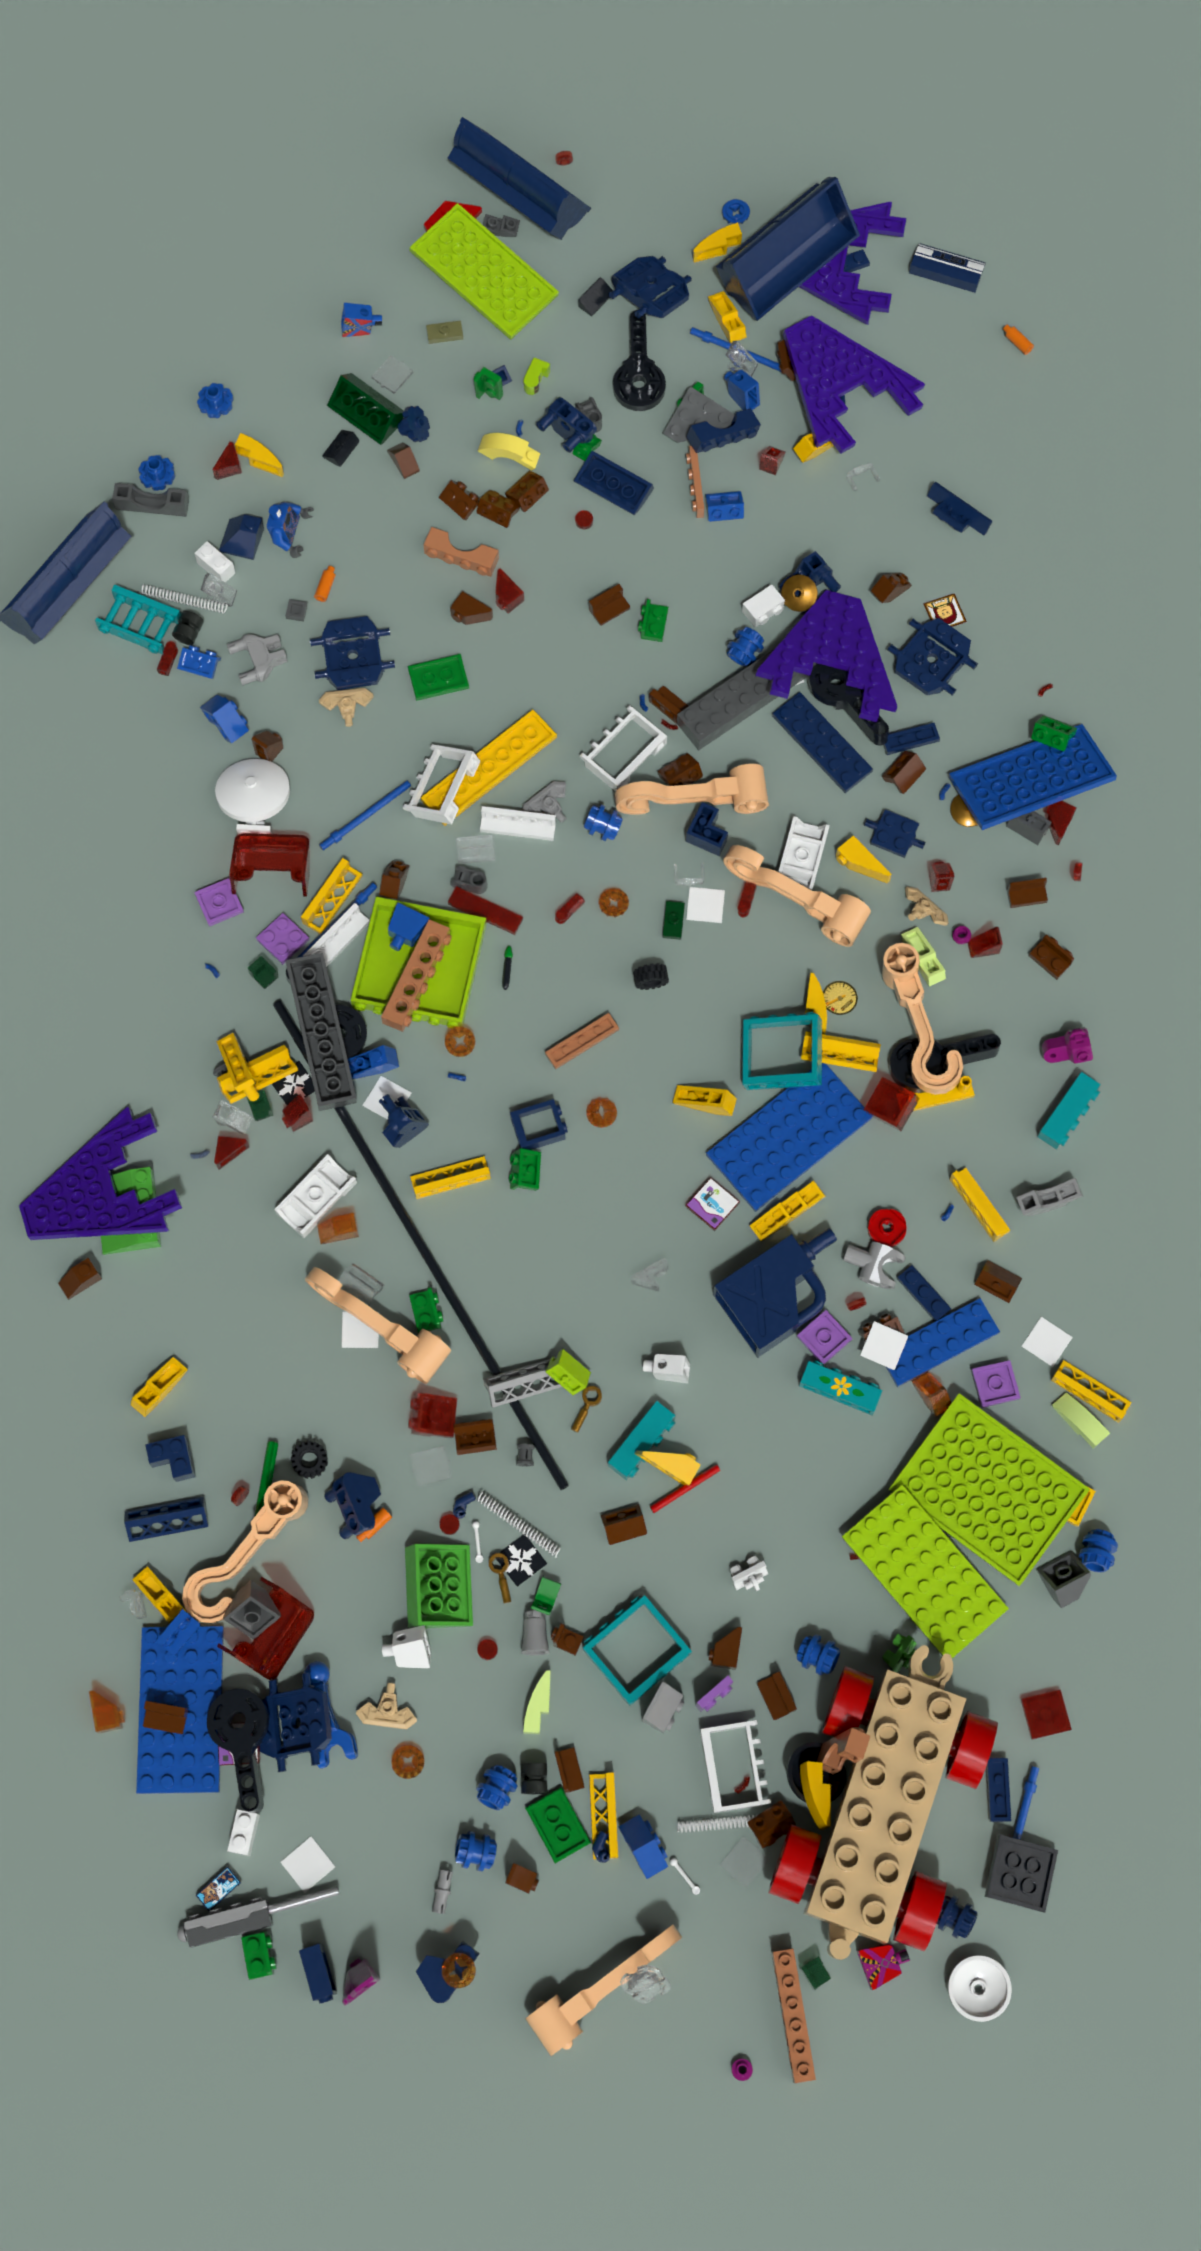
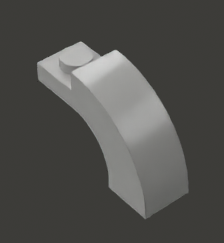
(1049, 1199)

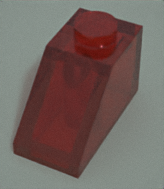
(507, 592)
(1060, 815)
(941, 876)
(296, 1114)

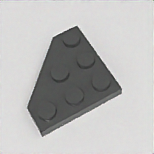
(694, 410)

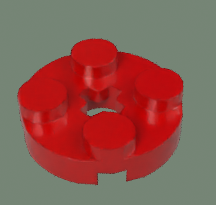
(886, 1217)

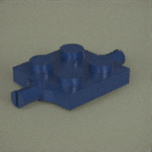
(895, 833)

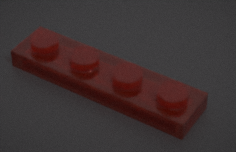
(480, 907)

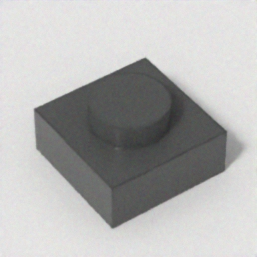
(296, 610)

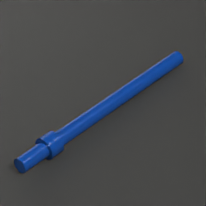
(708, 337)
(337, 836)
(360, 899)
(1029, 1788)

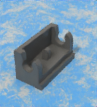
(1030, 826)

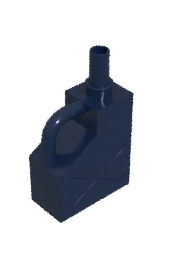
(763, 1292)

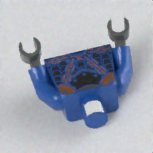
(283, 525)

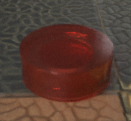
(564, 158)
(584, 520)
(1077, 871)
(859, 1303)
(239, 1495)
(449, 1524)
(487, 1649)

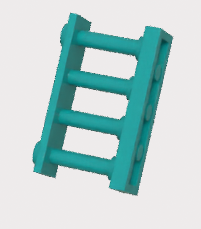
(137, 603)

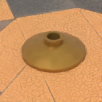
(808, 593)
(961, 813)

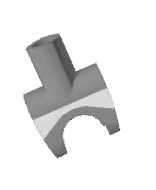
(872, 1263)

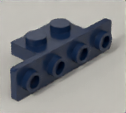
(956, 511)

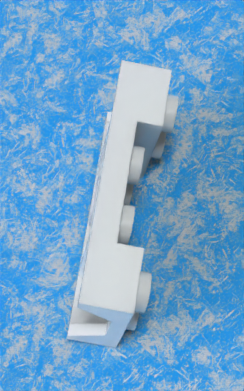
(803, 852)
(315, 1196)

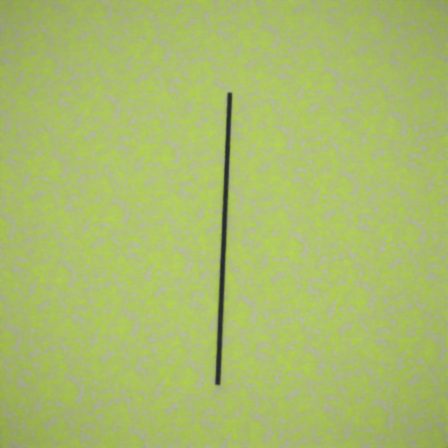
(430, 1261)

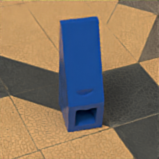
(373, 1062)

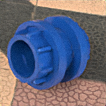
(743, 649)
(603, 822)
(1098, 1550)
(818, 1654)
(495, 1790)
(475, 1851)

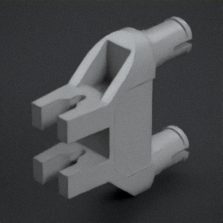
(259, 653)

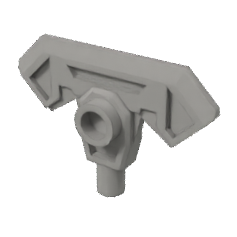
(547, 802)

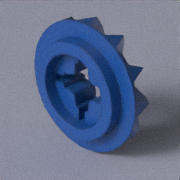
(733, 206)

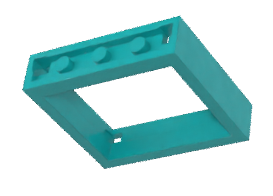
(785, 1080)
(607, 1628)

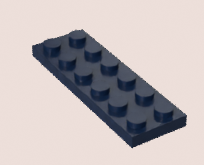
(822, 742)

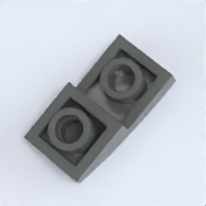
(501, 227)

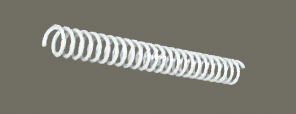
(177, 595)
(517, 1524)
(710, 1822)

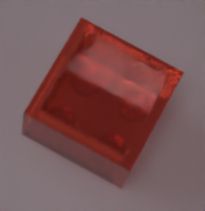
(891, 1104)

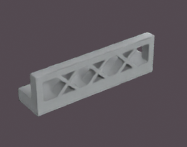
(519, 1377)

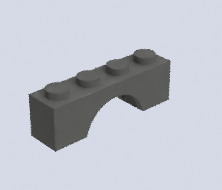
(171, 502)

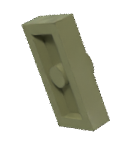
(444, 332)

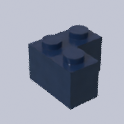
(704, 833)
(173, 1452)

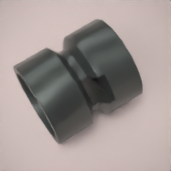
(187, 628)
(534, 1778)

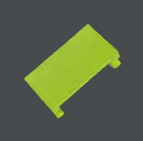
(568, 1372)

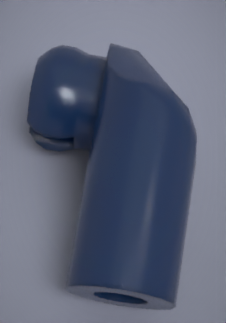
(461, 1504)
(599, 1848)

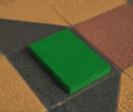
(438, 677)
(558, 1825)

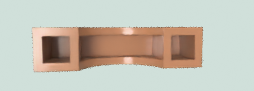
(481, 560)
(847, 1745)

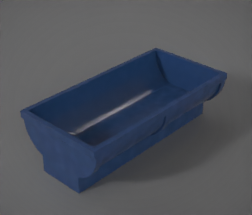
(516, 180)
(789, 248)
(65, 574)

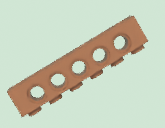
(432, 933)
(793, 2016)

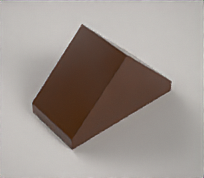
(404, 460)

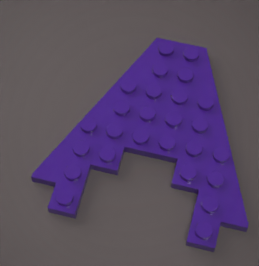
(841, 287)
(833, 365)
(837, 636)
(82, 1194)

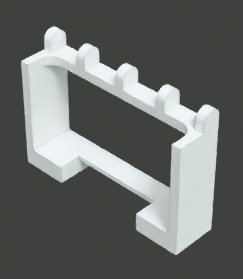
(624, 777)
(448, 809)
(707, 1748)

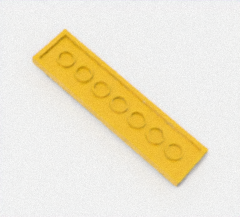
(496, 762)

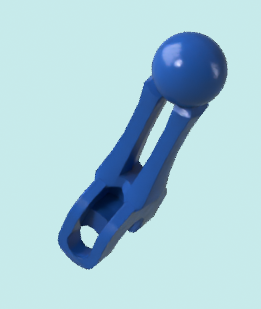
(319, 1677)

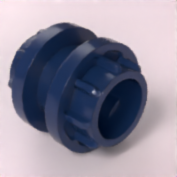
(957, 1917)

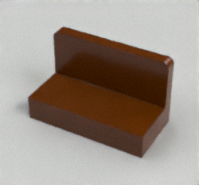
(608, 605)
(667, 702)
(905, 771)
(1027, 893)
(998, 1281)
(624, 1524)
(776, 1696)
(165, 1717)
(569, 1770)

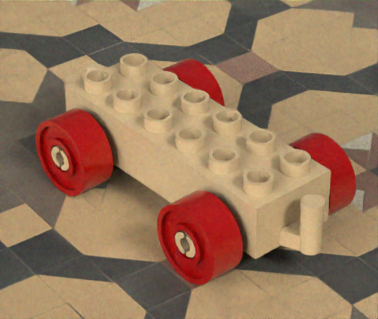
(885, 1807)

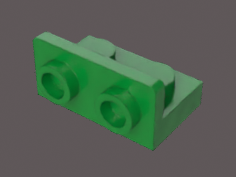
(488, 382)
(654, 621)
(1053, 732)
(525, 1169)
(425, 1310)
(258, 1955)

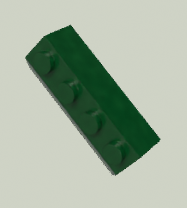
(365, 408)

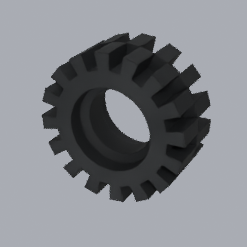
(651, 976)
(299, 1452)

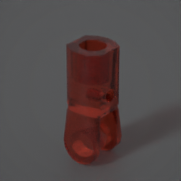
(167, 659)
(746, 899)
(569, 909)

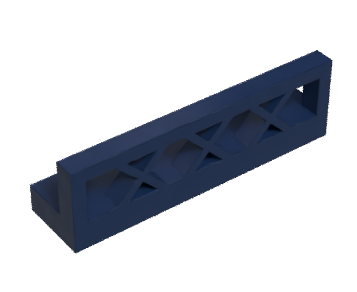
(165, 1512)

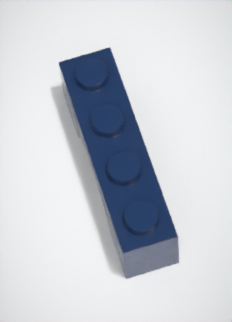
(706, 437)

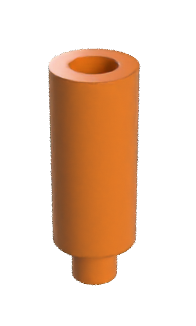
(1018, 339)
(325, 584)
(381, 1519)

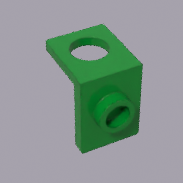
(546, 1595)

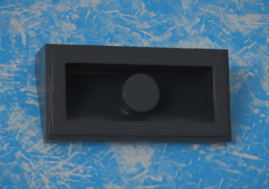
(595, 297)
(341, 447)

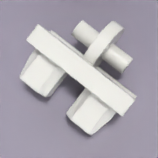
(253, 827)
(750, 1577)

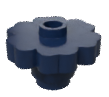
(414, 424)

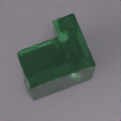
(262, 972)
(260, 1107)
(815, 1973)

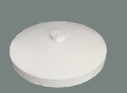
(252, 790)

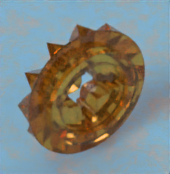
(615, 895)
(459, 1032)
(595, 1118)
(397, 1762)
(463, 1961)

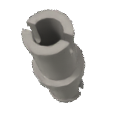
(442, 1891)

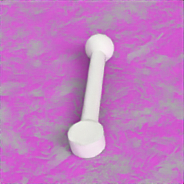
(479, 1558)
(695, 1889)

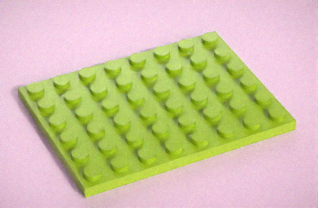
(990, 1489)

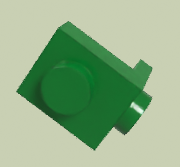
(583, 450)

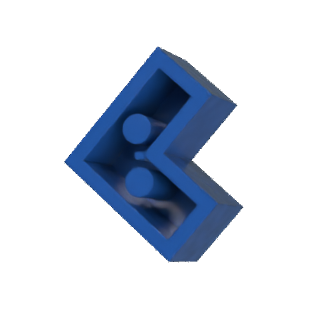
(225, 717)
(644, 1846)

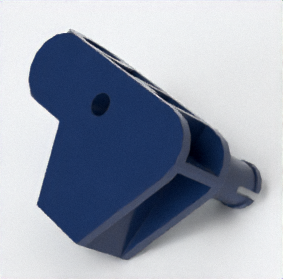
(577, 424)
(816, 569)
(403, 1121)
(359, 1493)
(431, 1974)

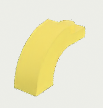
(509, 446)

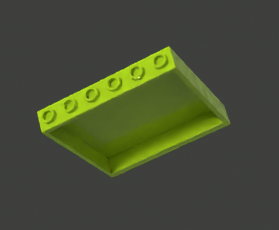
(452, 983)

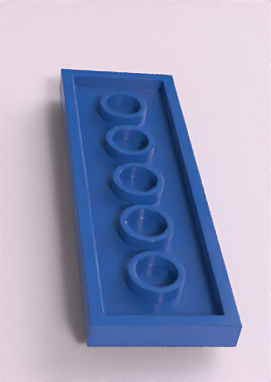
(943, 1341)

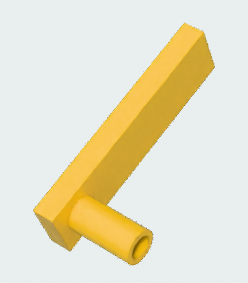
(237, 1066)
(962, 1091)

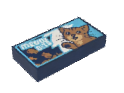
(218, 1889)

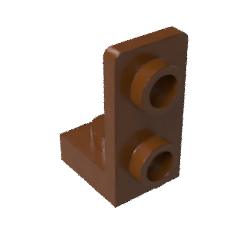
(566, 1639)

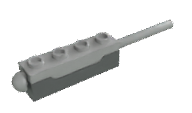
(240, 1918)

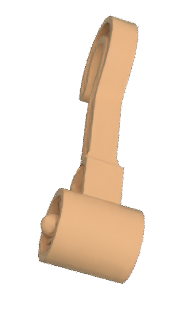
(743, 788)
(841, 917)
(901, 974)
(420, 1353)
(282, 1503)
(557, 2022)

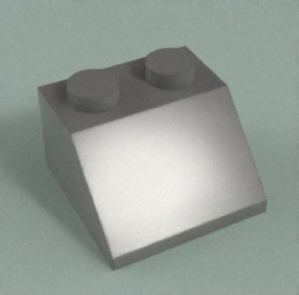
(663, 1707)

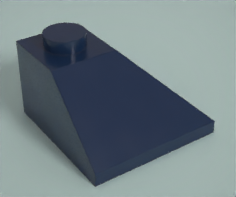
(242, 536)

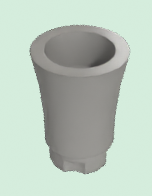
(535, 1634)

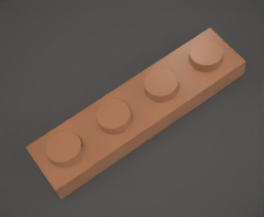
(695, 488)
(582, 1041)

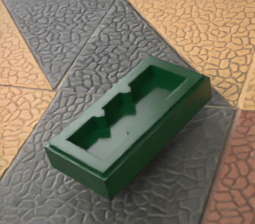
(673, 920)

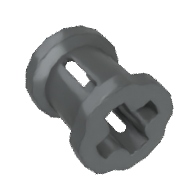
(525, 1455)

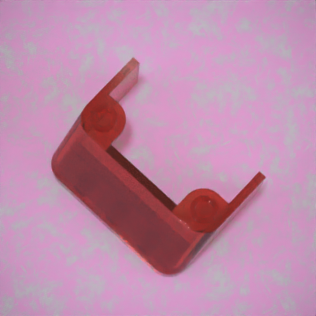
(270, 853)
(276, 1644)

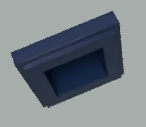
(503, 373)

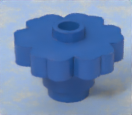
(215, 400)
(156, 473)

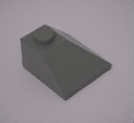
(1065, 1578)
(252, 1610)

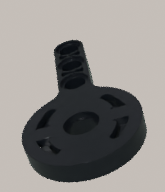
(639, 369)
(846, 698)
(350, 1026)
(936, 1065)
(241, 1741)

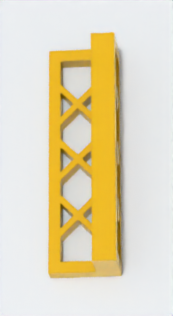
(325, 893)
(844, 1049)
(266, 1064)
(451, 1182)
(979, 1204)
(1089, 1395)
(611, 1809)

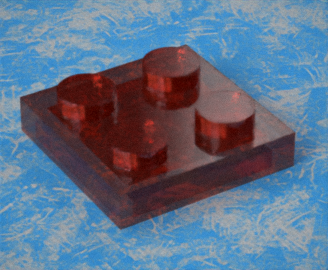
(1046, 1714)

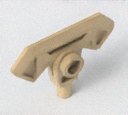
(346, 702)
(925, 907)
(387, 1712)

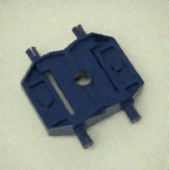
(634, 286)
(349, 673)
(927, 676)
(314, 1731)

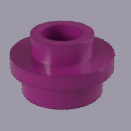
(961, 930)
(749, 2069)

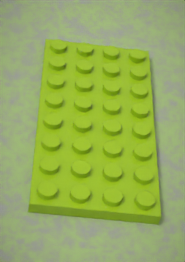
(484, 271)
(925, 1572)

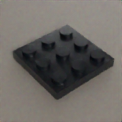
(1021, 1873)

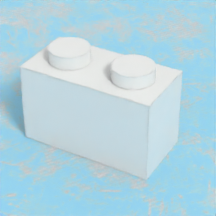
(214, 562)
(763, 606)
(243, 1832)

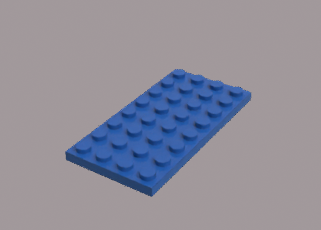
(1031, 778)
(788, 1138)
(190, 1681)

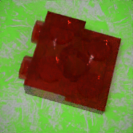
(433, 1415)

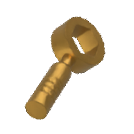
(583, 1413)
(502, 1581)

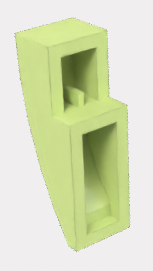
(929, 965)
(1080, 1420)
(538, 1705)

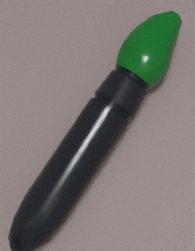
(507, 967)

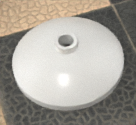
(995, 1989)

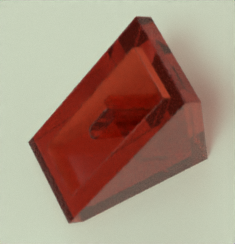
(771, 460)
(227, 463)
(986, 943)
(228, 1149)

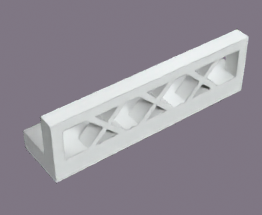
(518, 823)
(340, 934)

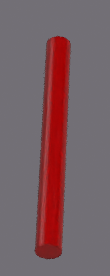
(685, 1488)

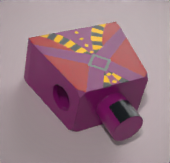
(881, 1964)

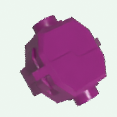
(1072, 1046)

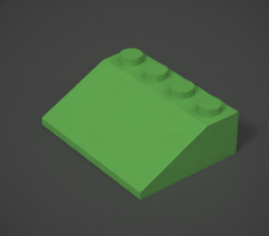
(143, 1183)
(438, 1585)

